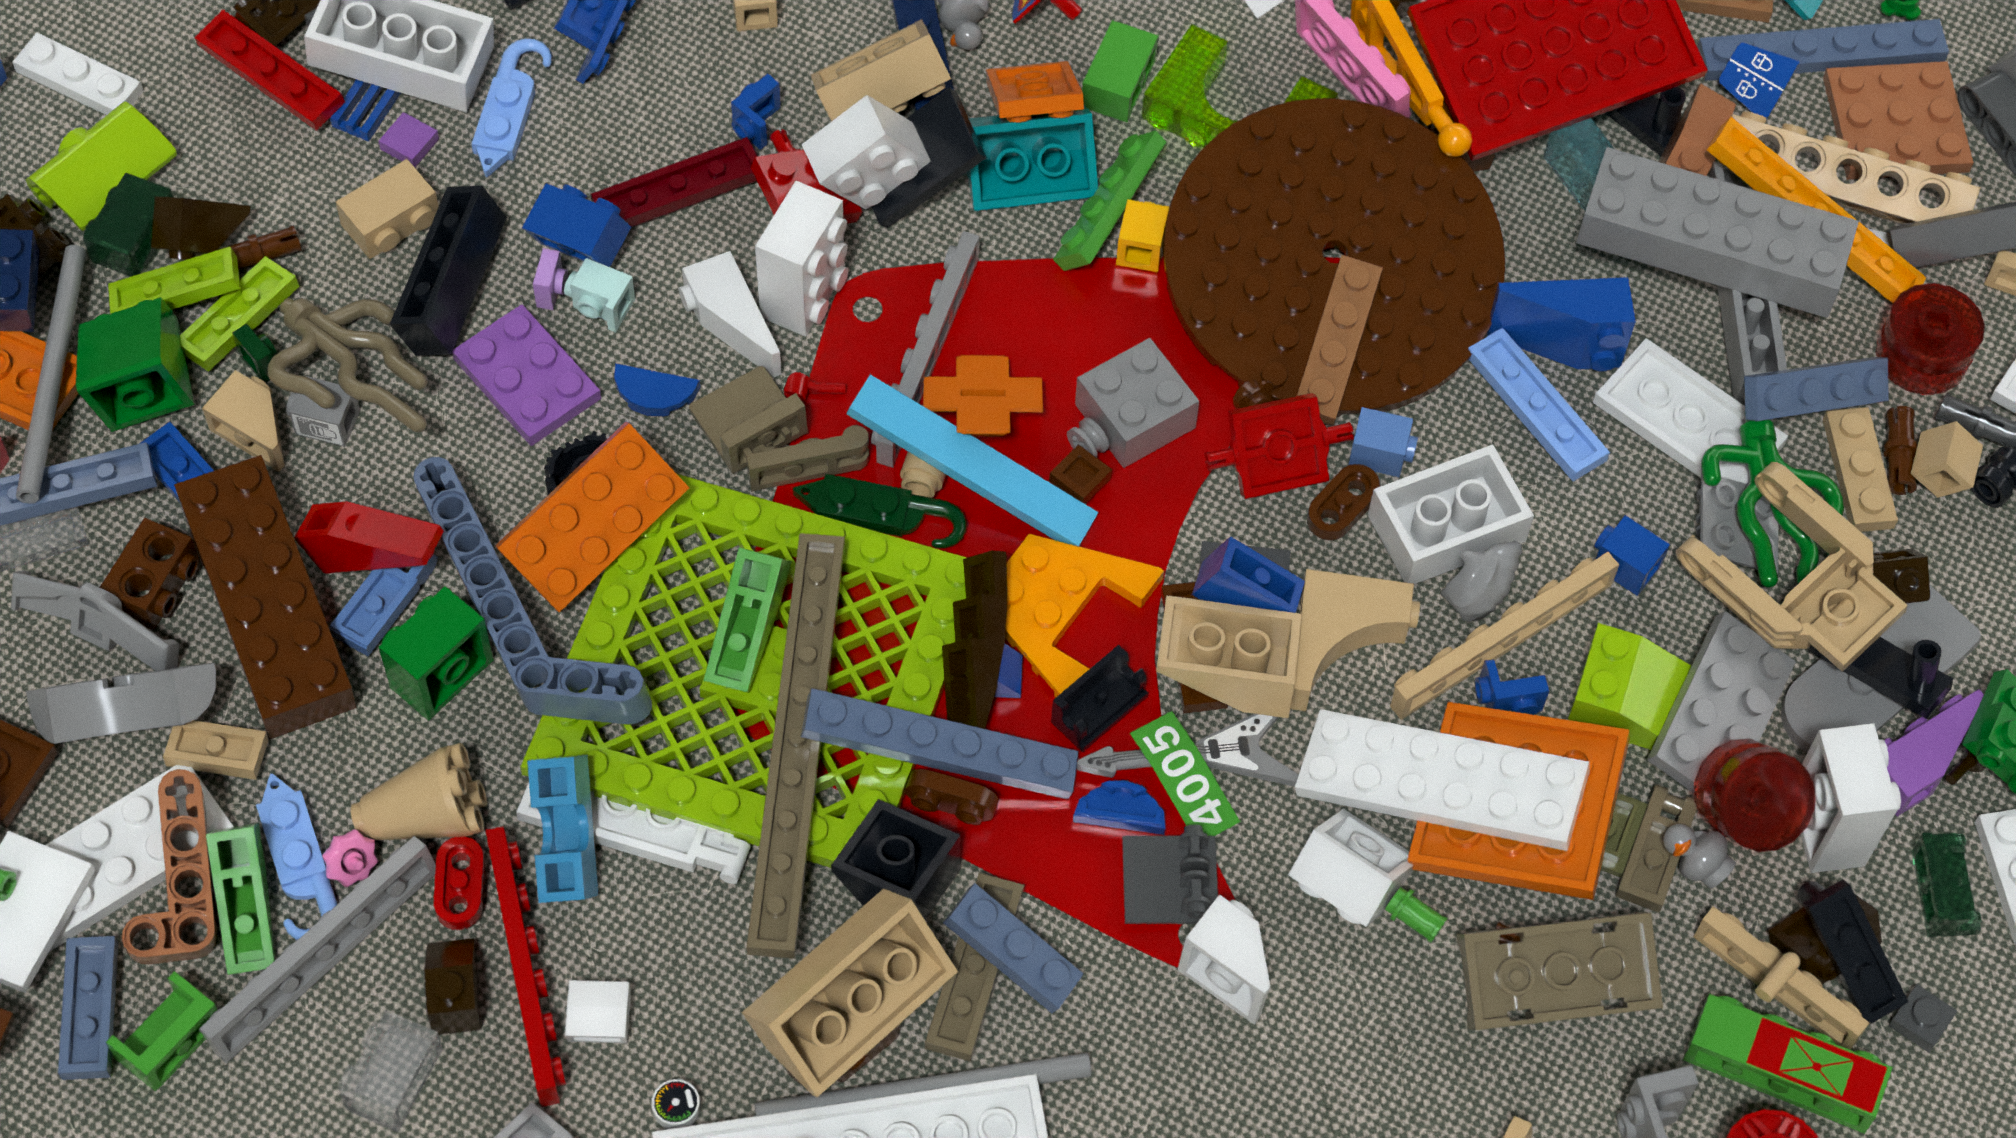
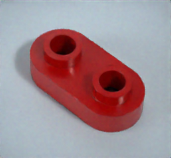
(459, 886)

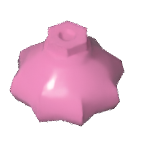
(350, 858)

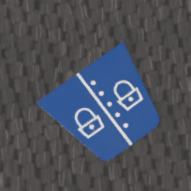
(1757, 77)

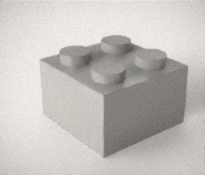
(1137, 402)

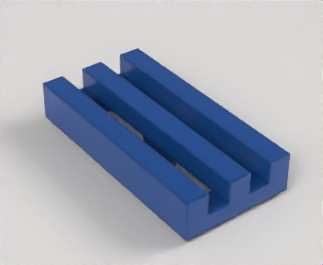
(351, 99)

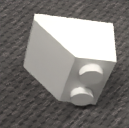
(1351, 867)
(1228, 958)

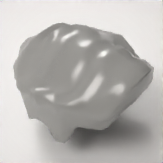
(1483, 580)

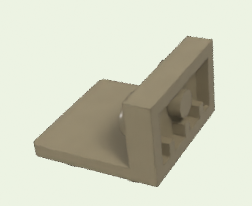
(748, 417)

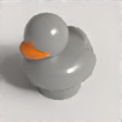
(961, 18)
(1701, 853)

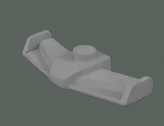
(94, 617)

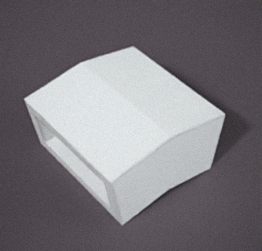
(598, 1011)

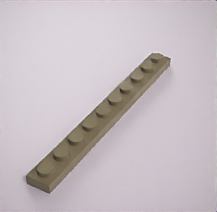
(794, 758)

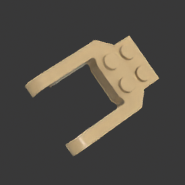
(1833, 608)

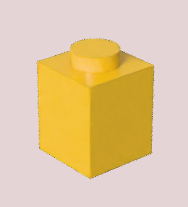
(1142, 235)

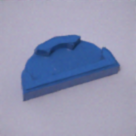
(653, 391)
(1121, 806)

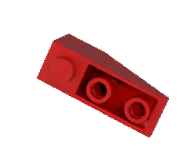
(365, 538)

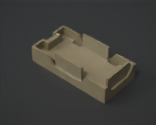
(1560, 971)

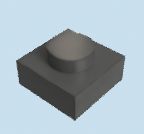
(1923, 1018)

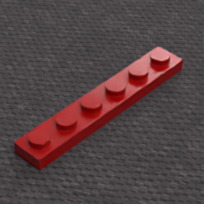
(529, 983)

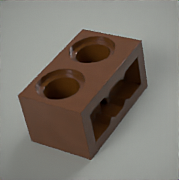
(140, 571)

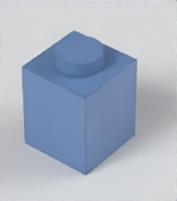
(1383, 442)

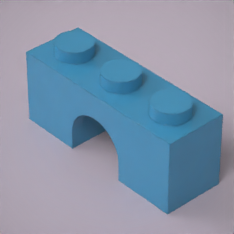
(567, 855)

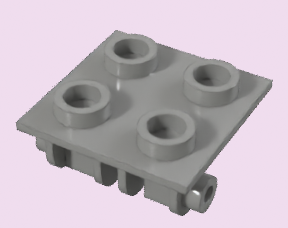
(1720, 526)

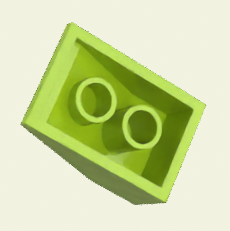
(1628, 684)

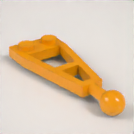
(1379, 19)

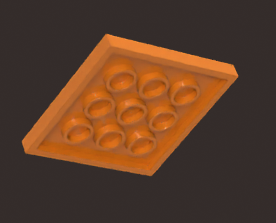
(1518, 863)

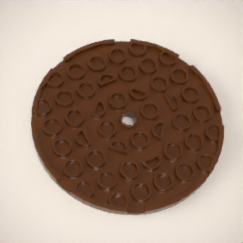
(1316, 176)

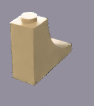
(1346, 615)

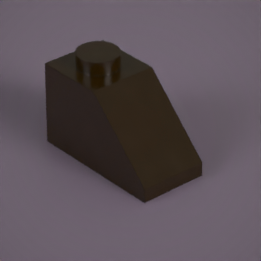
(193, 225)
(452, 986)

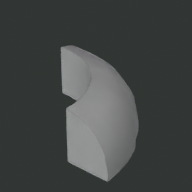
(129, 705)

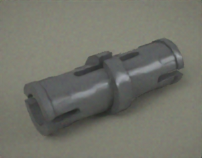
(1978, 421)

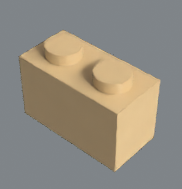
(388, 209)

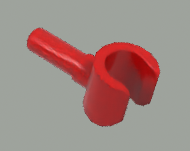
(802, 385)

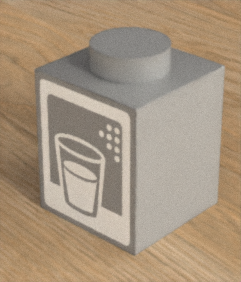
(323, 424)

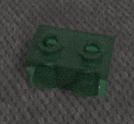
(123, 229)

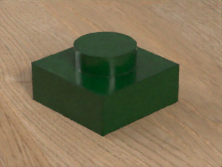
(254, 350)

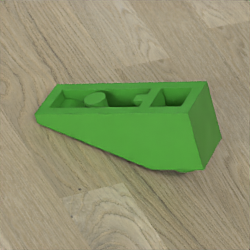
(746, 618)
(241, 897)

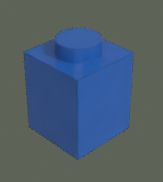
(1636, 551)

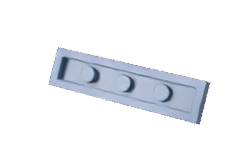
(1538, 404)

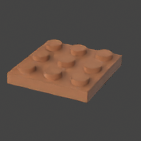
(1901, 111)

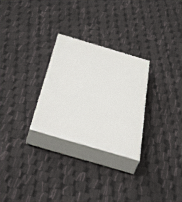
(39, 906)

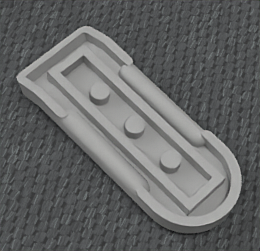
(1834, 699)

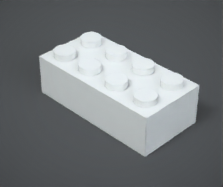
(403, 46)

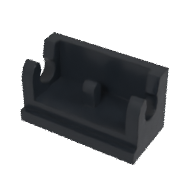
(1099, 699)

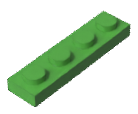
(1107, 204)

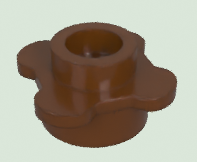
(1253, 393)

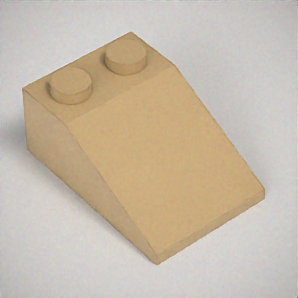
(1232, 653)

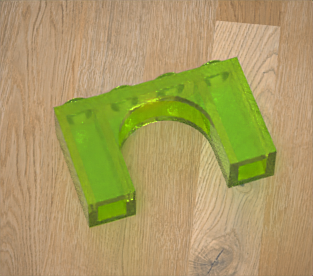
(1178, 91)

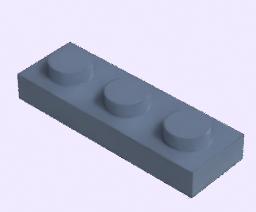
(1013, 948)
(88, 1007)

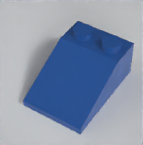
(1568, 320)

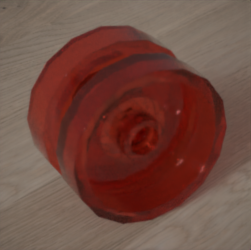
(1930, 338)
(1754, 794)

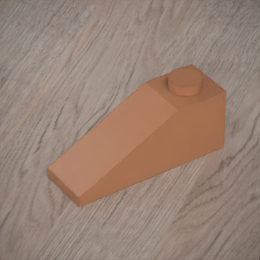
(1696, 131)

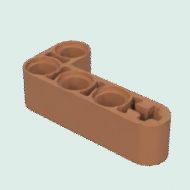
(177, 867)

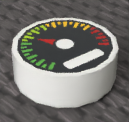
(676, 1104)

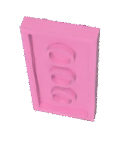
(1349, 57)

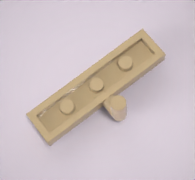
(1780, 979)

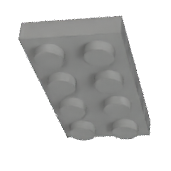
(1722, 698)

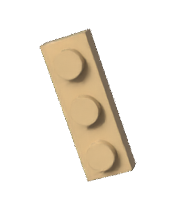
(1860, 469)

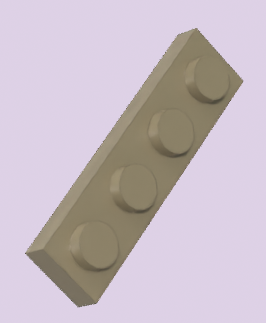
(968, 993)

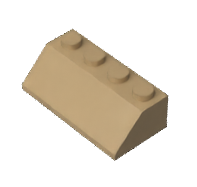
(851, 991)

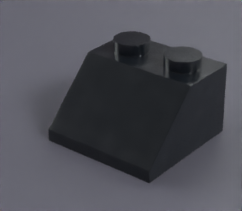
(899, 855)

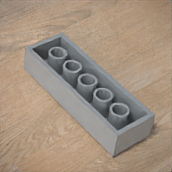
(1717, 232)

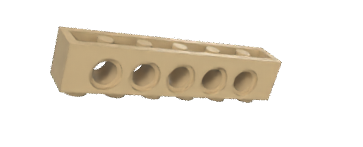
(1864, 195)

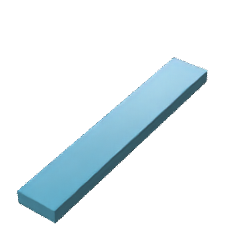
(971, 462)

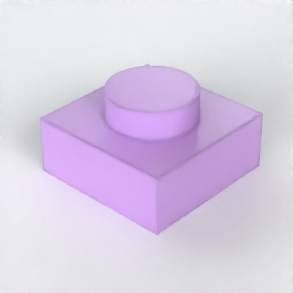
(549, 279)

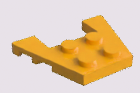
(1050, 588)

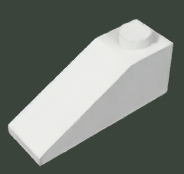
(729, 310)

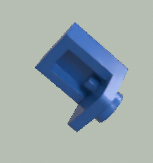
(752, 109)
(1517, 695)

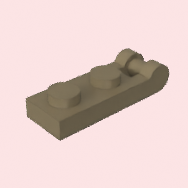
(808, 459)
(1650, 864)

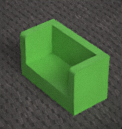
(1119, 71)
(166, 1035)

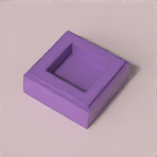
(408, 139)

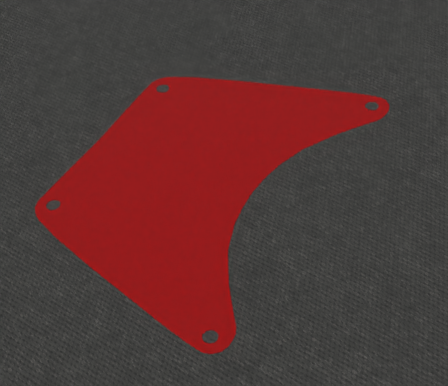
(1054, 330)

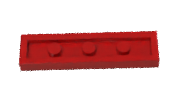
(269, 70)

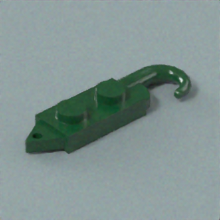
(879, 507)

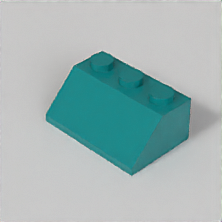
(1033, 160)

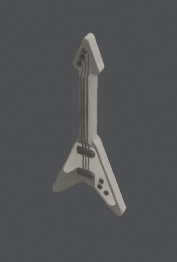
(1229, 750)

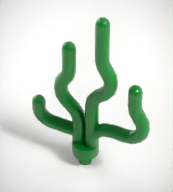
(1758, 451)

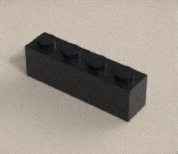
(448, 270)

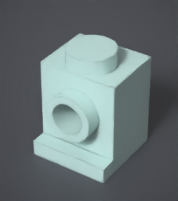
(601, 292)

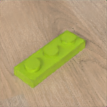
(179, 282)
(259, 295)

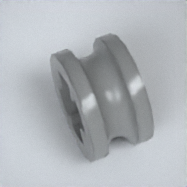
(1089, 436)

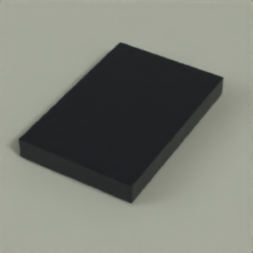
(952, 152)

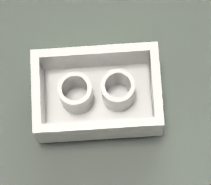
(801, 259)
(1448, 510)
(1851, 797)

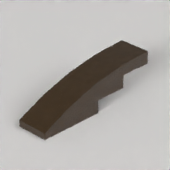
(976, 655)

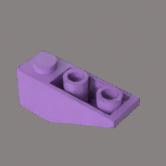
(1927, 749)

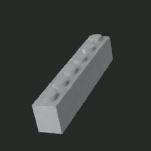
(1749, 323)

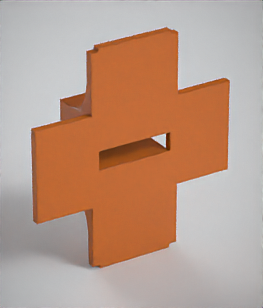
(983, 395)

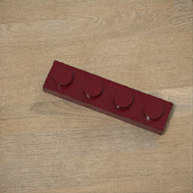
(682, 183)

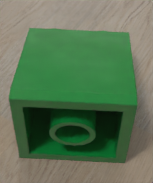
(133, 365)

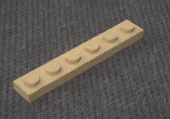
(1516, 626)

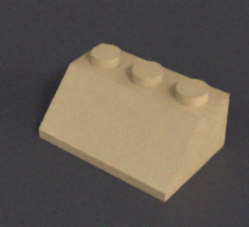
(886, 71)

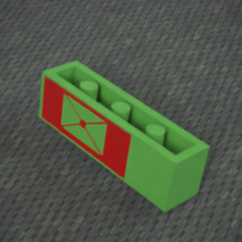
(1788, 1062)

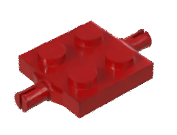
(780, 170)
(1279, 445)

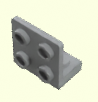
(1656, 1103)

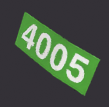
(1185, 774)

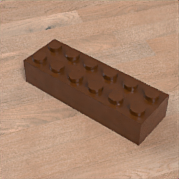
(265, 597)

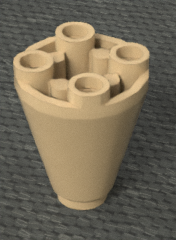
(424, 800)

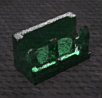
(1945, 885)

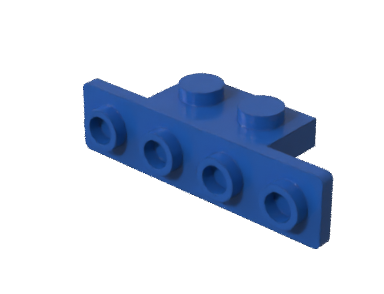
(593, 26)

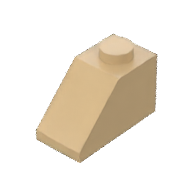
(247, 418)

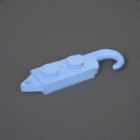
(506, 107)
(294, 849)

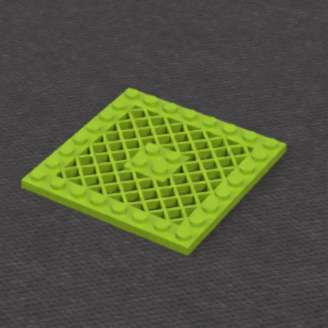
(776, 528)

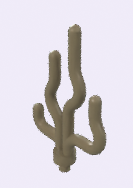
(330, 337)

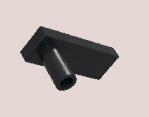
(1652, 118)
(1902, 676)
(1853, 948)

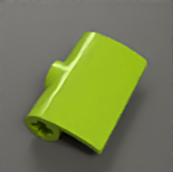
(97, 160)

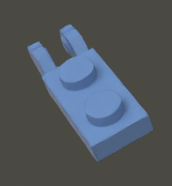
(378, 605)

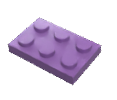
(526, 374)

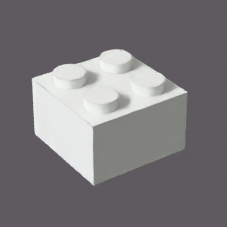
(866, 152)

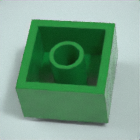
(436, 652)

